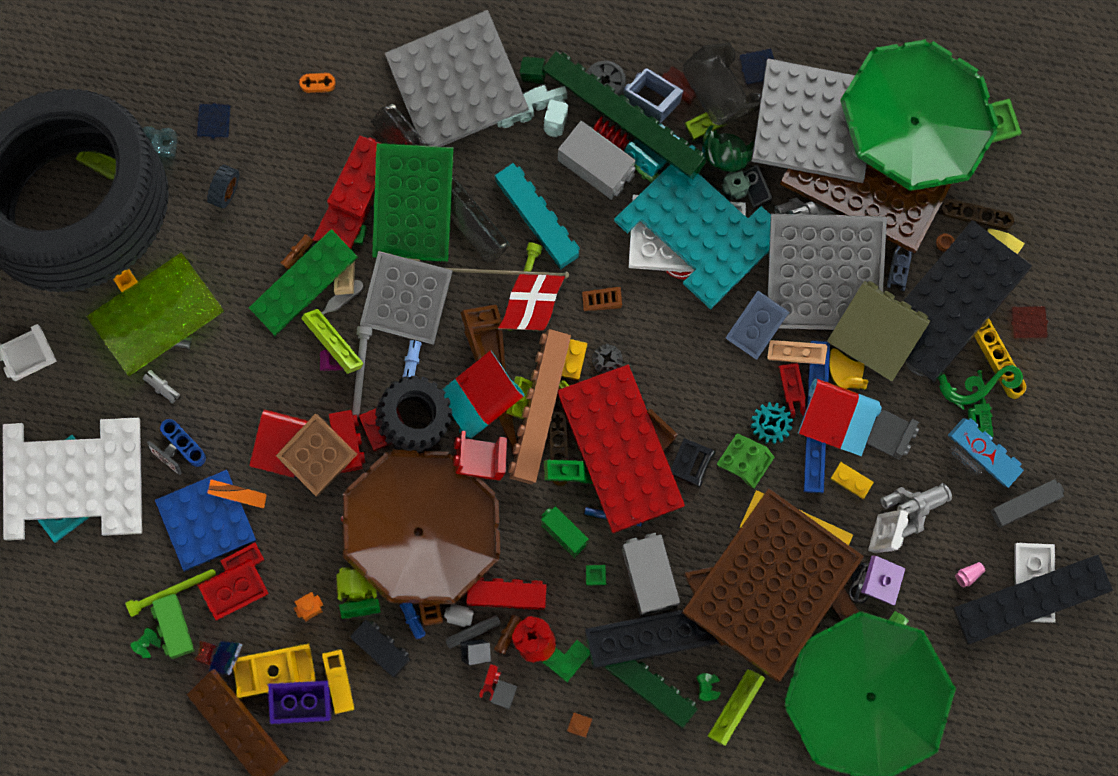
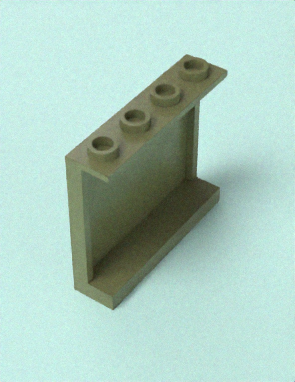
(878, 330)

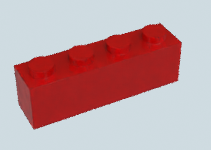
(507, 594)

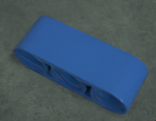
(179, 434)

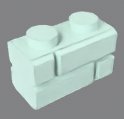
(555, 118)

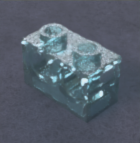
(158, 137)

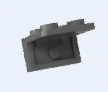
(892, 434)

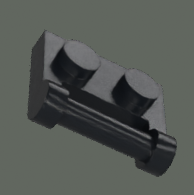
(686, 458)

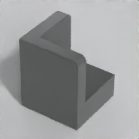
(504, 694)

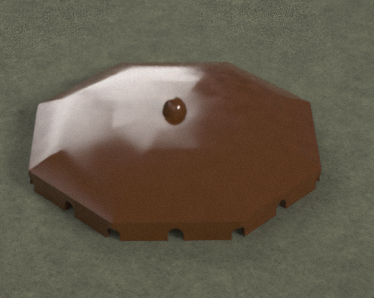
(420, 528)

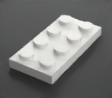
(1031, 562)

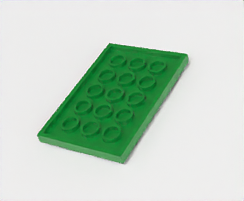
(413, 201)

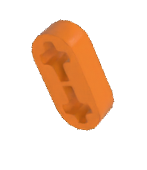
(316, 79)

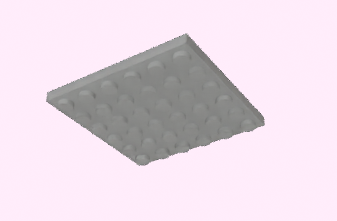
(457, 80)
(805, 123)
(822, 264)

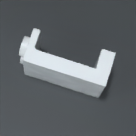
(26, 354)

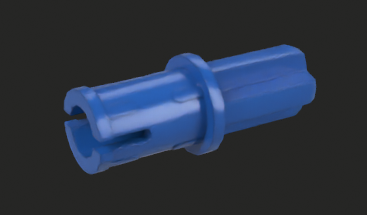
(413, 620)

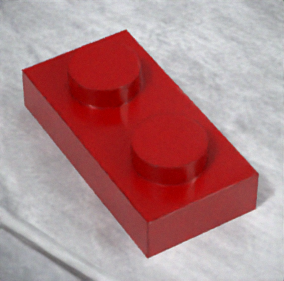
(249, 552)

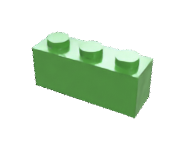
(172, 626)

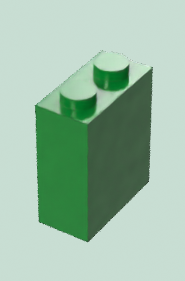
(564, 531)

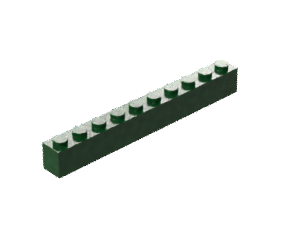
(624, 115)

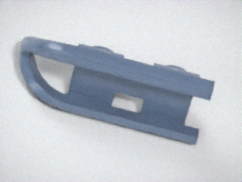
(902, 262)

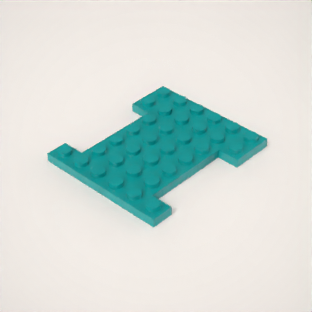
(701, 231)

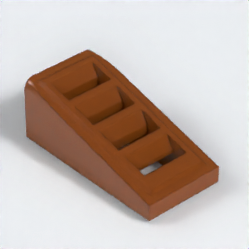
(602, 306)
(430, 621)

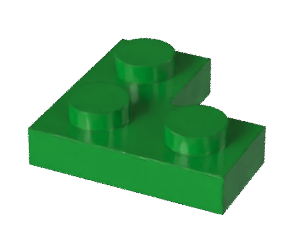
(567, 664)

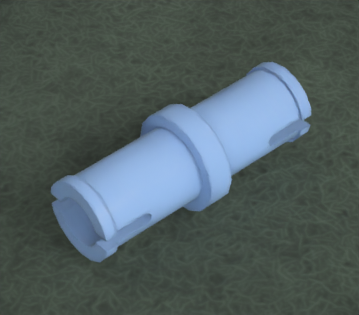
(412, 359)

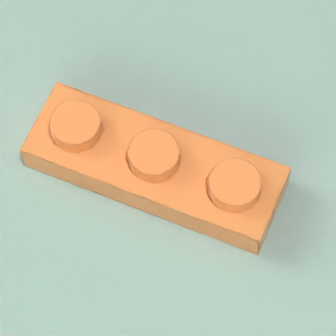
(797, 352)

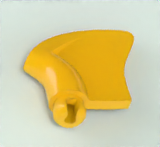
(845, 371)

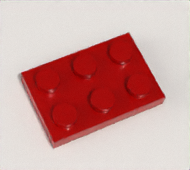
(233, 589)

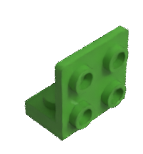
(746, 459)

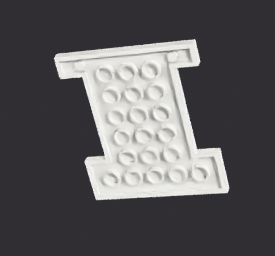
(74, 478)

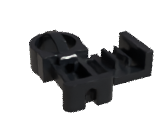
(858, 575)

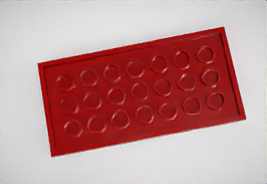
(620, 449)

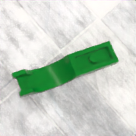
(566, 471)

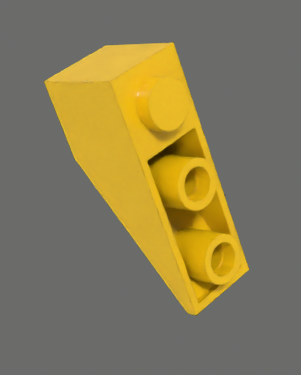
(338, 681)

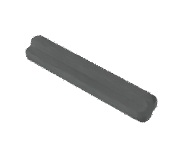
(473, 631)

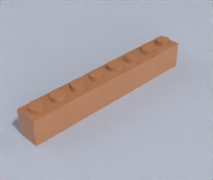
(540, 406)

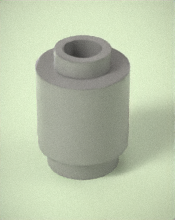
(459, 615)

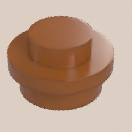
(944, 242)

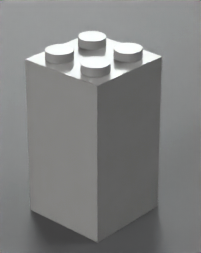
(596, 160)
(650, 575)

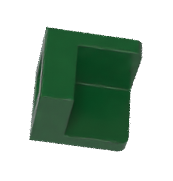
(532, 71)

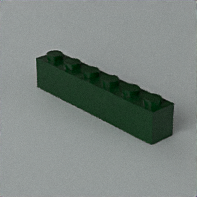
(654, 691)

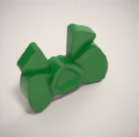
(140, 645)
(705, 681)

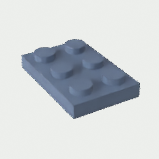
(757, 325)

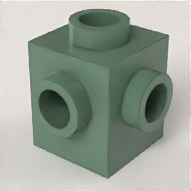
(733, 190)

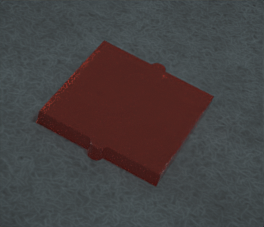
(1029, 322)

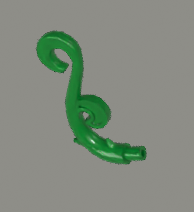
(961, 400)

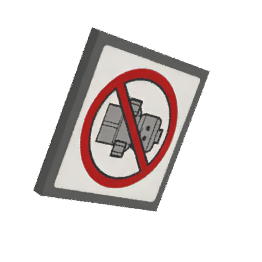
(166, 456)

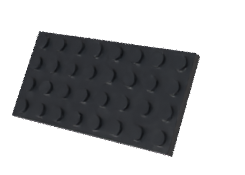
(962, 296)

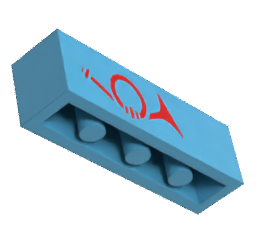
(985, 452)

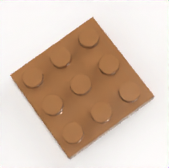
(316, 455)

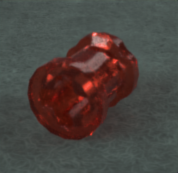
(205, 653)

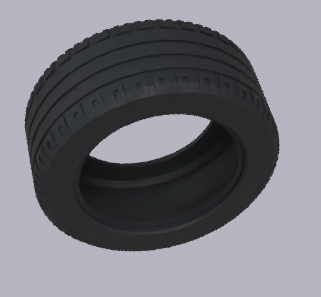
(122, 223)

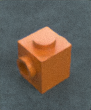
(308, 606)

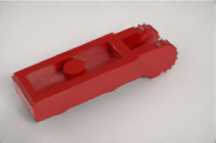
(792, 387)

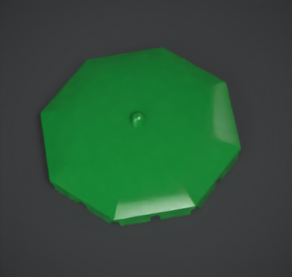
(919, 115)
(869, 696)

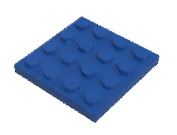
(204, 524)

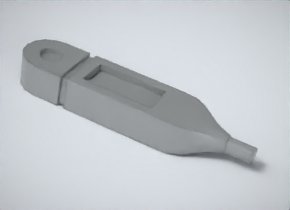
(340, 300)

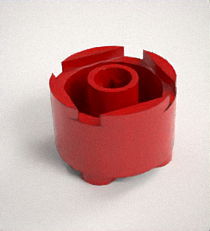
(534, 639)

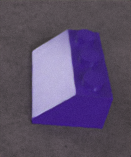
(299, 702)

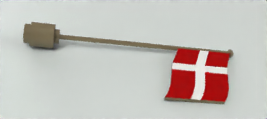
(530, 299)

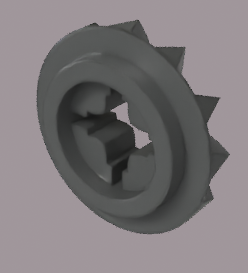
(598, 360)

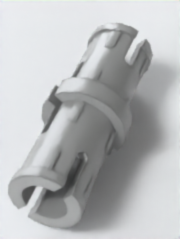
(161, 386)

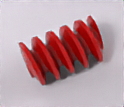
(613, 136)

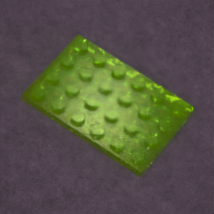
(155, 314)

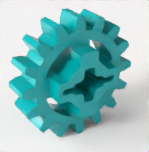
(776, 430)

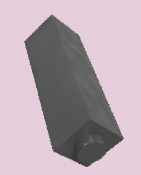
(1027, 503)

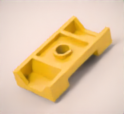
(252, 674)

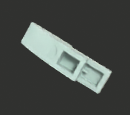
(538, 99)

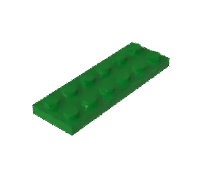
(303, 282)

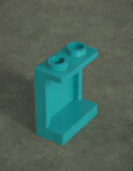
(645, 157)

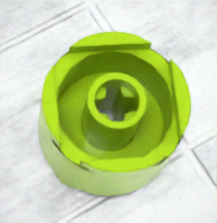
(353, 586)

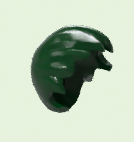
(726, 150)

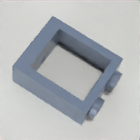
(658, 84)

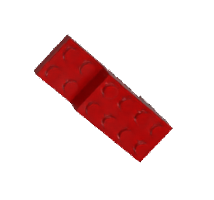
(352, 194)

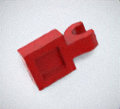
(492, 677)

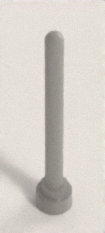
(364, 334)

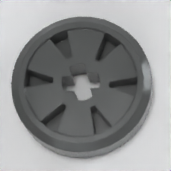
(612, 71)

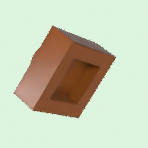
(579, 725)

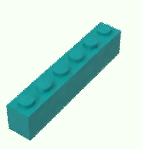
(537, 216)

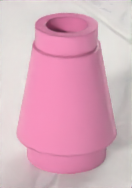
(969, 575)

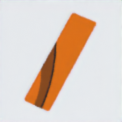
(237, 493)

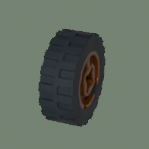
(223, 186)

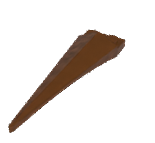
(483, 335)

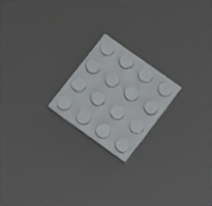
(406, 297)

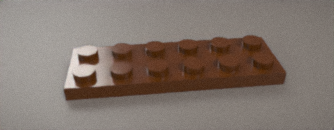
(237, 726)

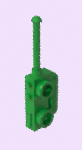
(983, 413)

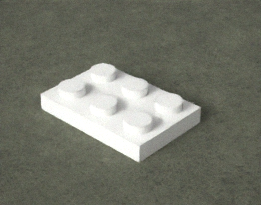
(888, 531)

